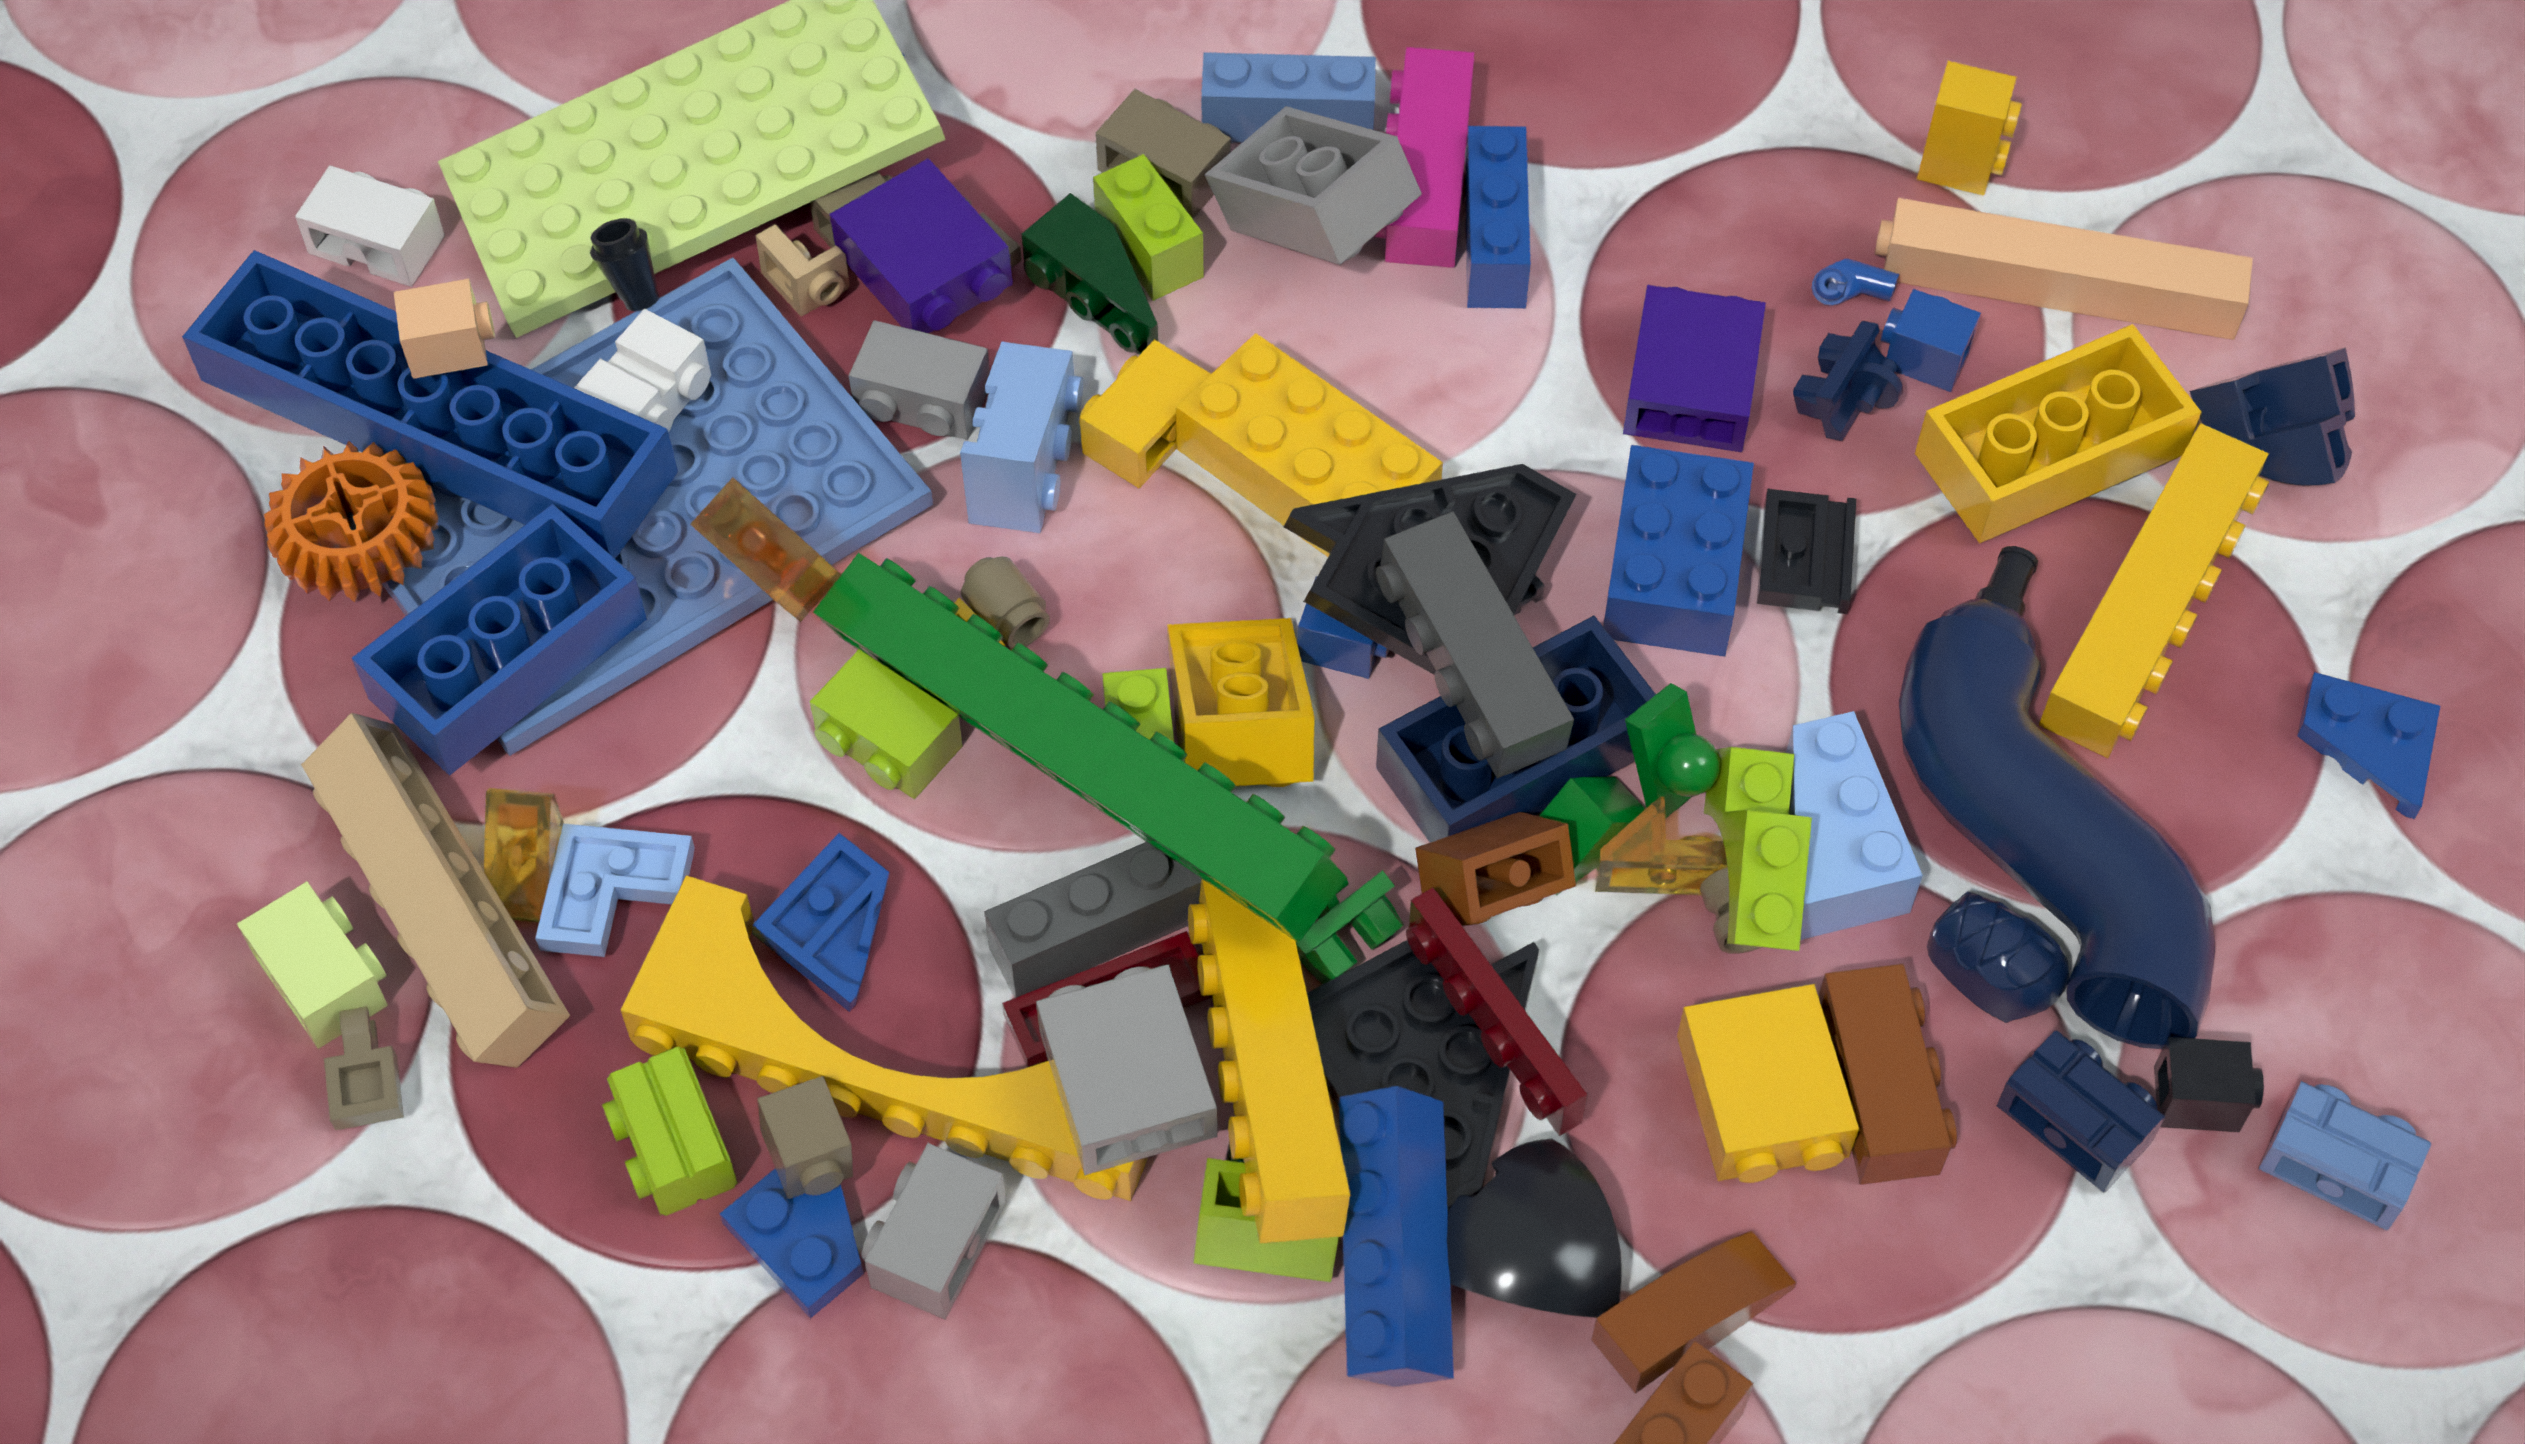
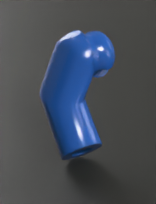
(1851, 278)

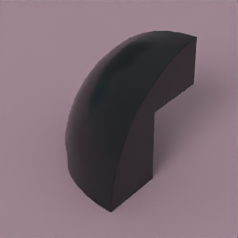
(1537, 1235)

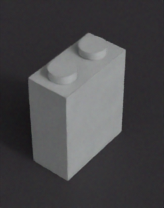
(1126, 1068)

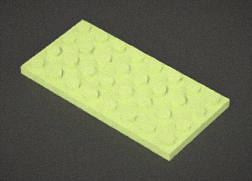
(689, 151)

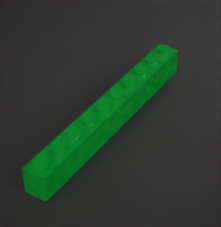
(1086, 748)

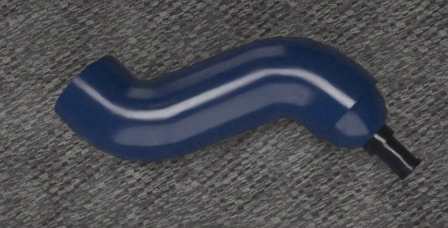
(2051, 821)

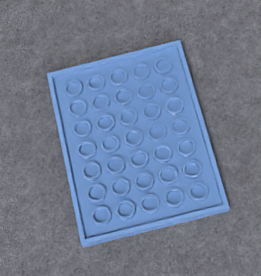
(765, 420)

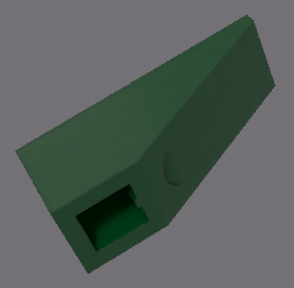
(1086, 265)

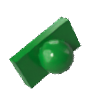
(1668, 751)

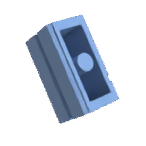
(2346, 1154)

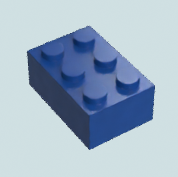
(1678, 550)

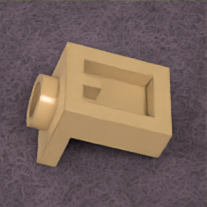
(798, 277)

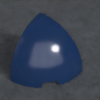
(2289, 412)

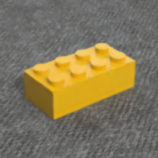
(2056, 432)
(1292, 436)

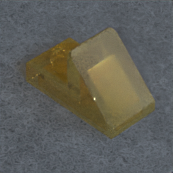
(1647, 863)

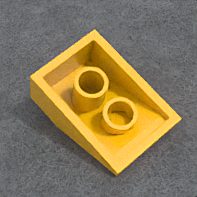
(1243, 700)

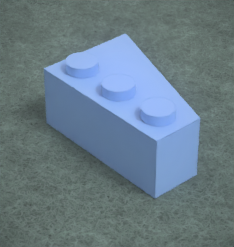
(1021, 437)
(1857, 847)

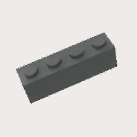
(1474, 645)
(1089, 917)

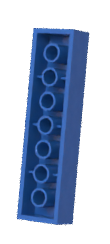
(476, 431)

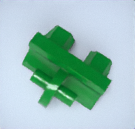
(1366, 911)

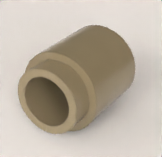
(1005, 600)

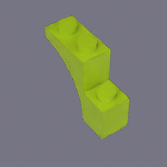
(1762, 847)

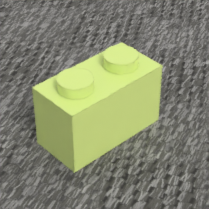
(313, 961)

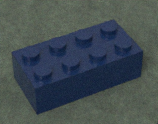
(1451, 791)

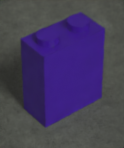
(922, 248)
(1694, 368)

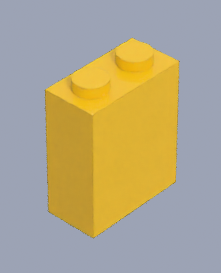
(1767, 1084)

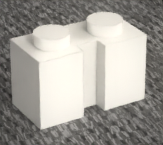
(372, 223)
(652, 371)

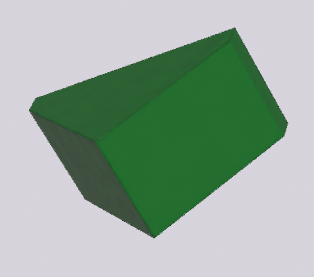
(1594, 814)

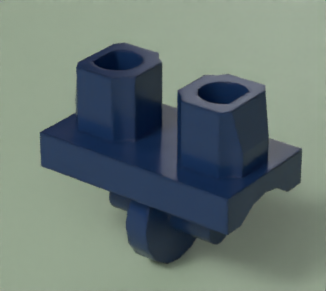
(1855, 381)

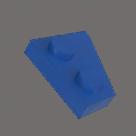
(2372, 735)
(828, 919)
(798, 1240)

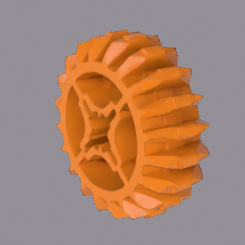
(312, 529)

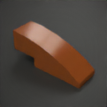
(1688, 1304)

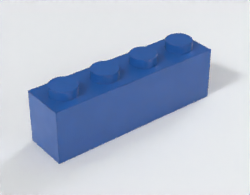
(1396, 1238)

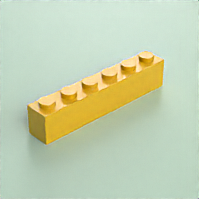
(2153, 591)
(1269, 1073)

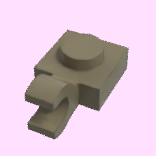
(364, 1080)

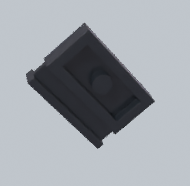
(1806, 551)

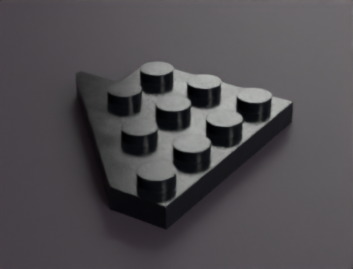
(1504, 511)
(1397, 1028)

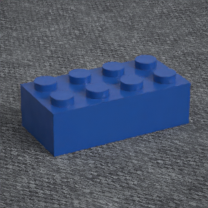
(500, 638)

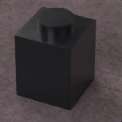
(2207, 1084)

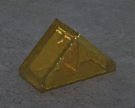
(521, 848)

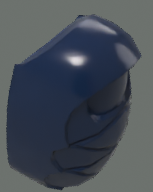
(1998, 958)

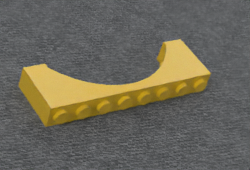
(715, 1001)

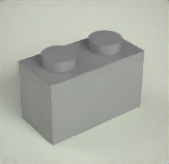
(920, 379)
(933, 1230)

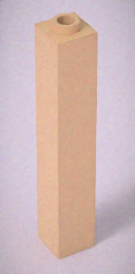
(2066, 268)

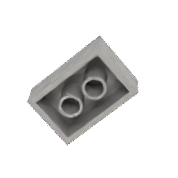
(1314, 184)

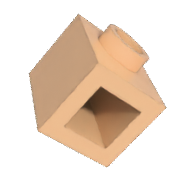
(443, 328)

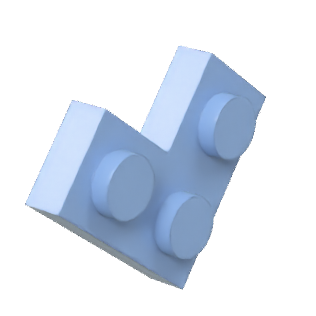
(596, 870)

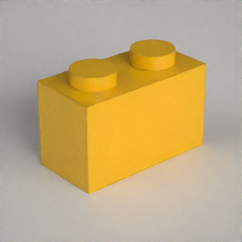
(1967, 128)
(1135, 419)

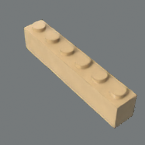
(434, 892)

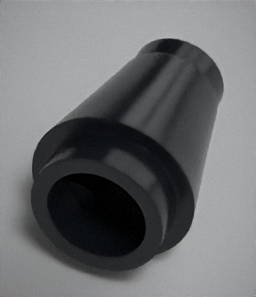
(626, 262)

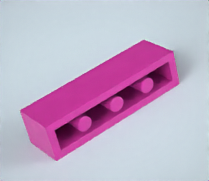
(1433, 135)

